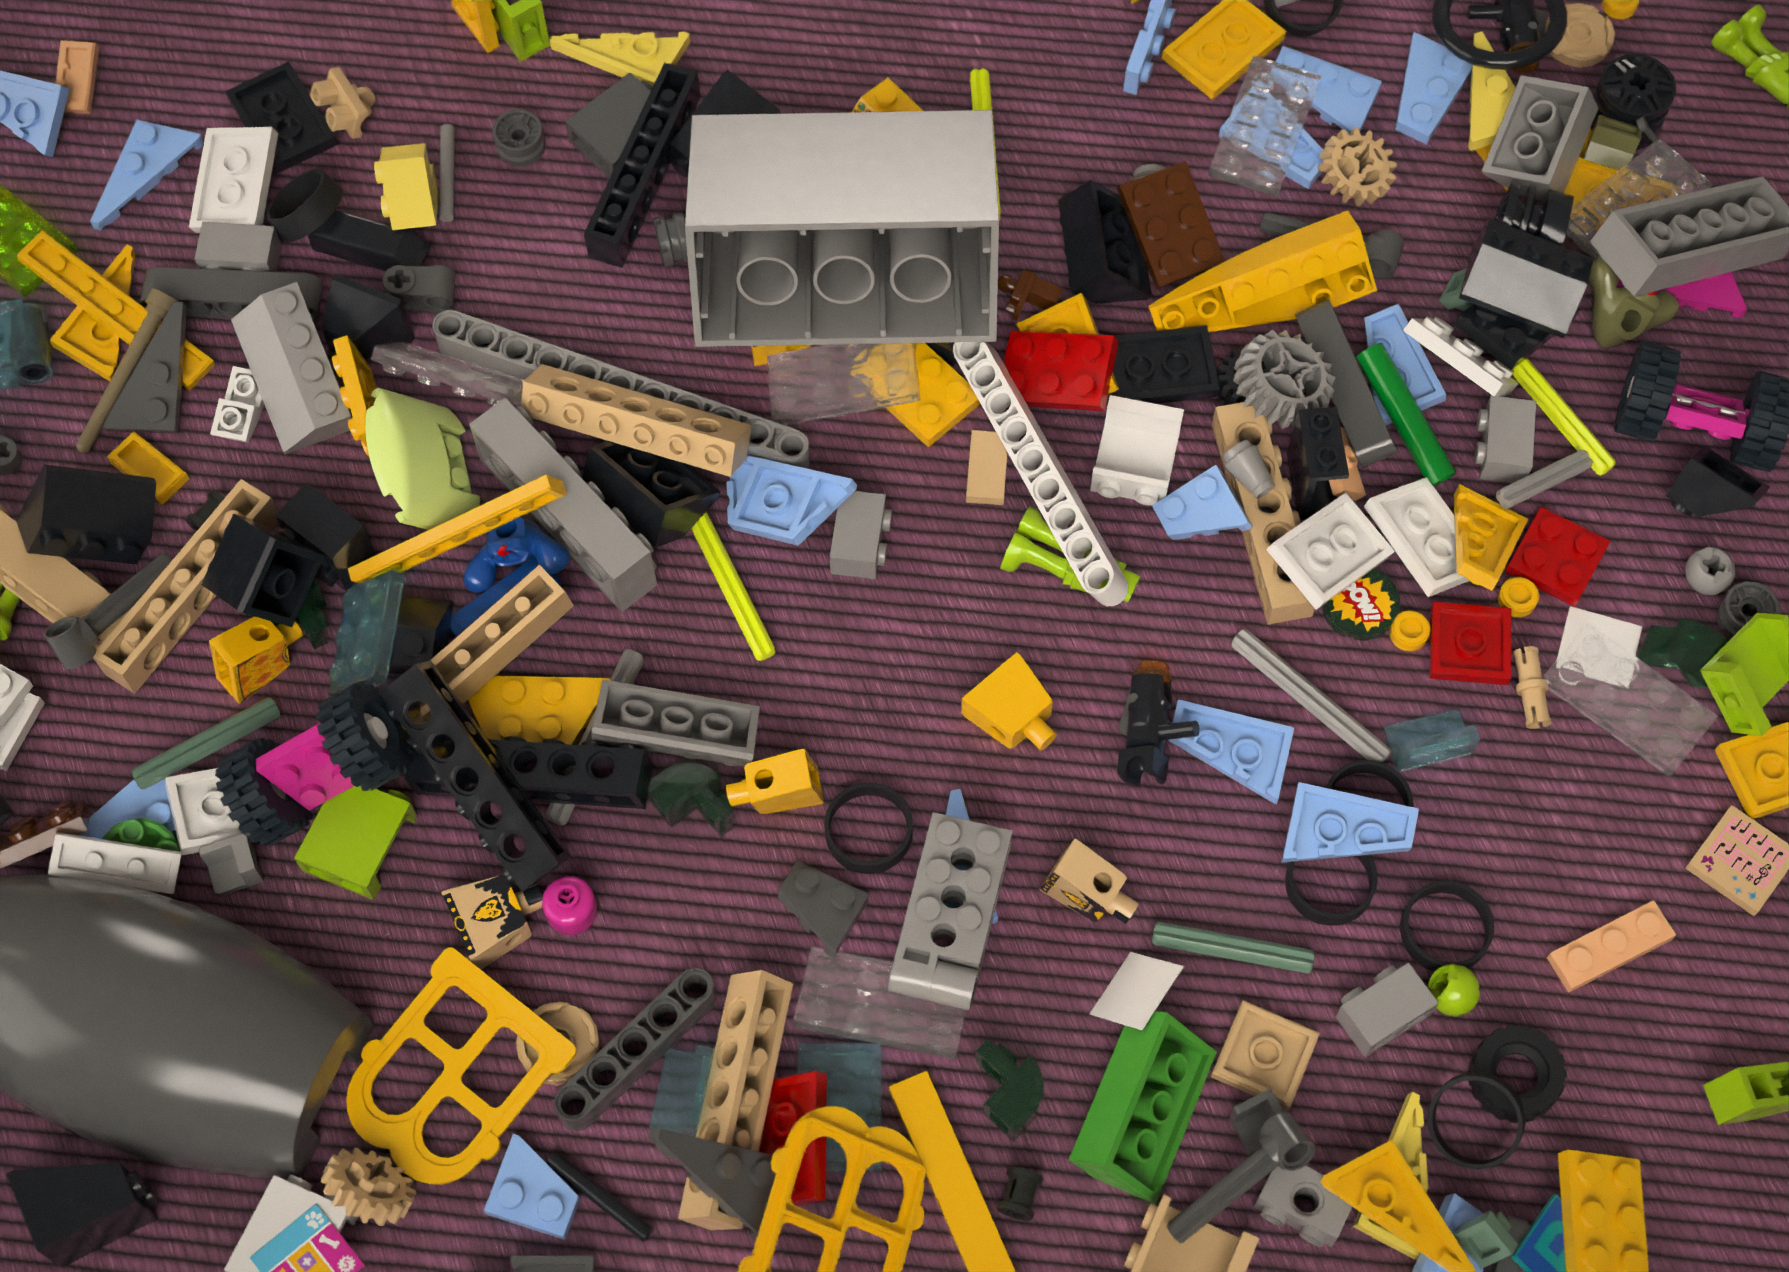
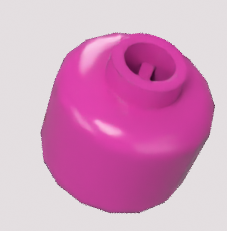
(569, 905)

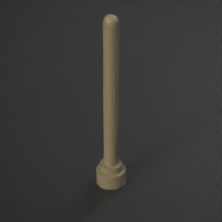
(157, 308)

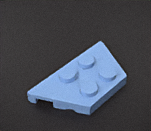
(783, 499)

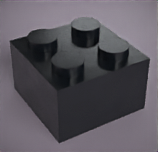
(328, 530)

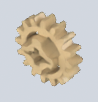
(1357, 166)
(368, 1186)

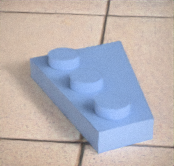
(1342, 93)
(1345, 824)

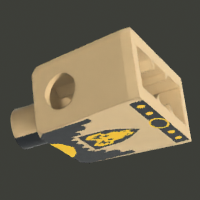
(1088, 884)
(491, 917)

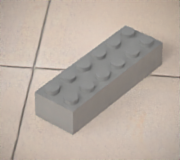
(1695, 235)
(580, 520)

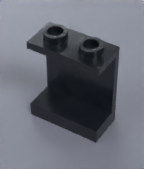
(1314, 458)

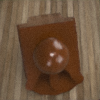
(1029, 290)

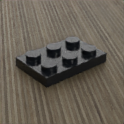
(283, 103)
(1502, 336)
(1166, 366)

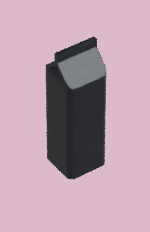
(368, 242)

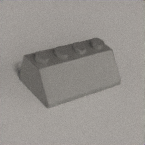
(291, 369)
(675, 723)

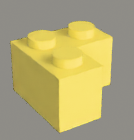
(408, 186)

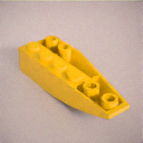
(1274, 280)

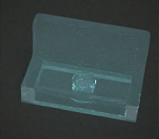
(1430, 740)
(682, 1090)

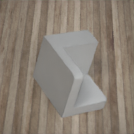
(232, 864)

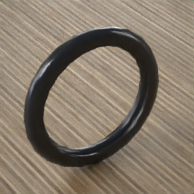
(1500, 60)

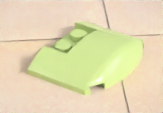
(418, 458)

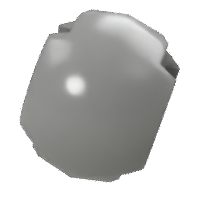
(1722, 571)

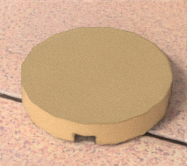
(1586, 37)
(576, 1027)

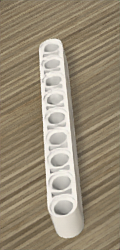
(1045, 479)

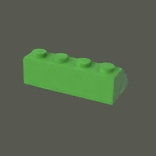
(1143, 1106)

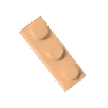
(1611, 946)

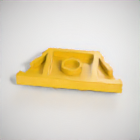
(536, 707)

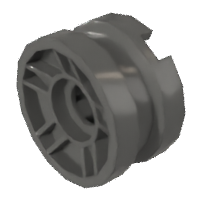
(519, 125)
(671, 238)
(1748, 596)

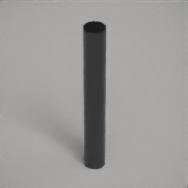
(599, 1196)

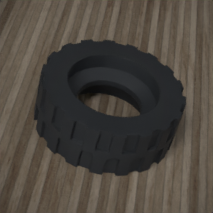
(1539, 1051)

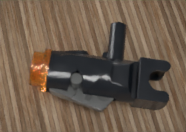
(1520, 22)
(1147, 724)

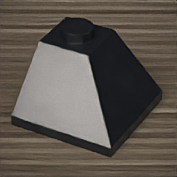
(365, 316)
(1714, 486)
(420, 632)

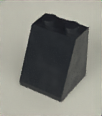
(726, 97)
(261, 571)
(81, 1207)

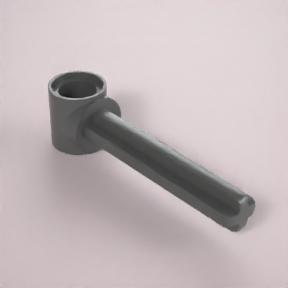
(1382, 247)
(75, 638)
(1282, 1144)

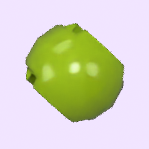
(1454, 989)

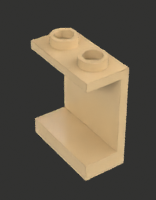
(1204, 1251)

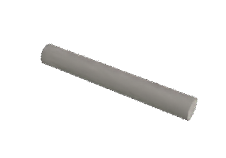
(446, 194)

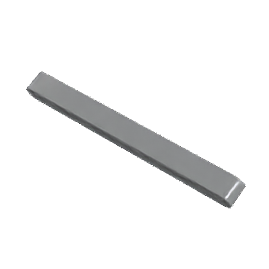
(509, 344)

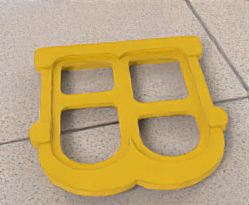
(404, 1132)
(862, 1149)

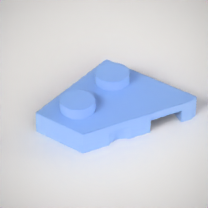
(1201, 507)
(531, 1193)

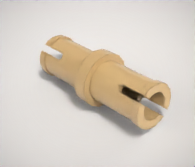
(1532, 687)

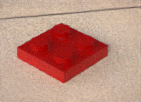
(1558, 556)
(1470, 643)

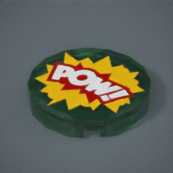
(1364, 608)

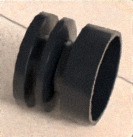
(1633, 89)
(1544, 220)

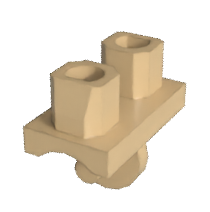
(347, 102)

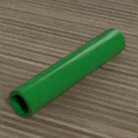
(1405, 414)

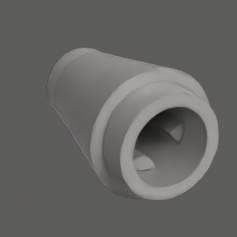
(1249, 468)

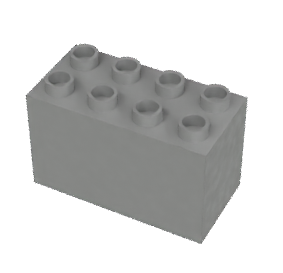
(843, 228)

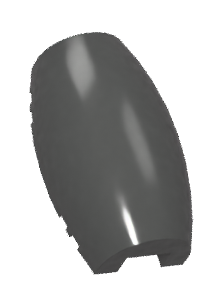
(165, 1028)

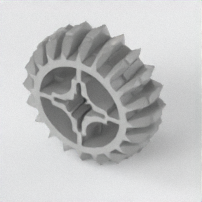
(1288, 369)

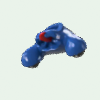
(511, 546)

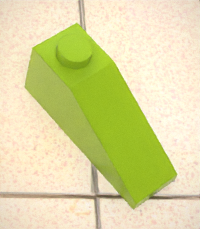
(1749, 1093)

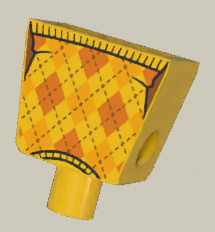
(252, 655)

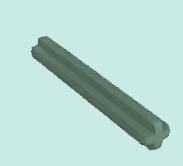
(205, 743)
(1233, 947)

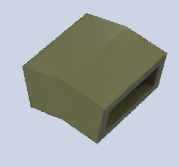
(1612, 143)

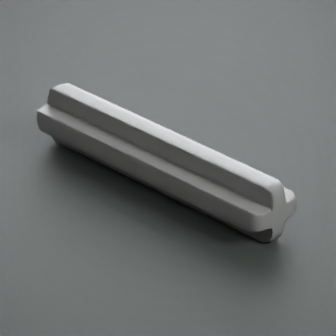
(1544, 479)

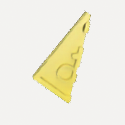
(625, 52)
(1489, 99)
(1407, 1138)

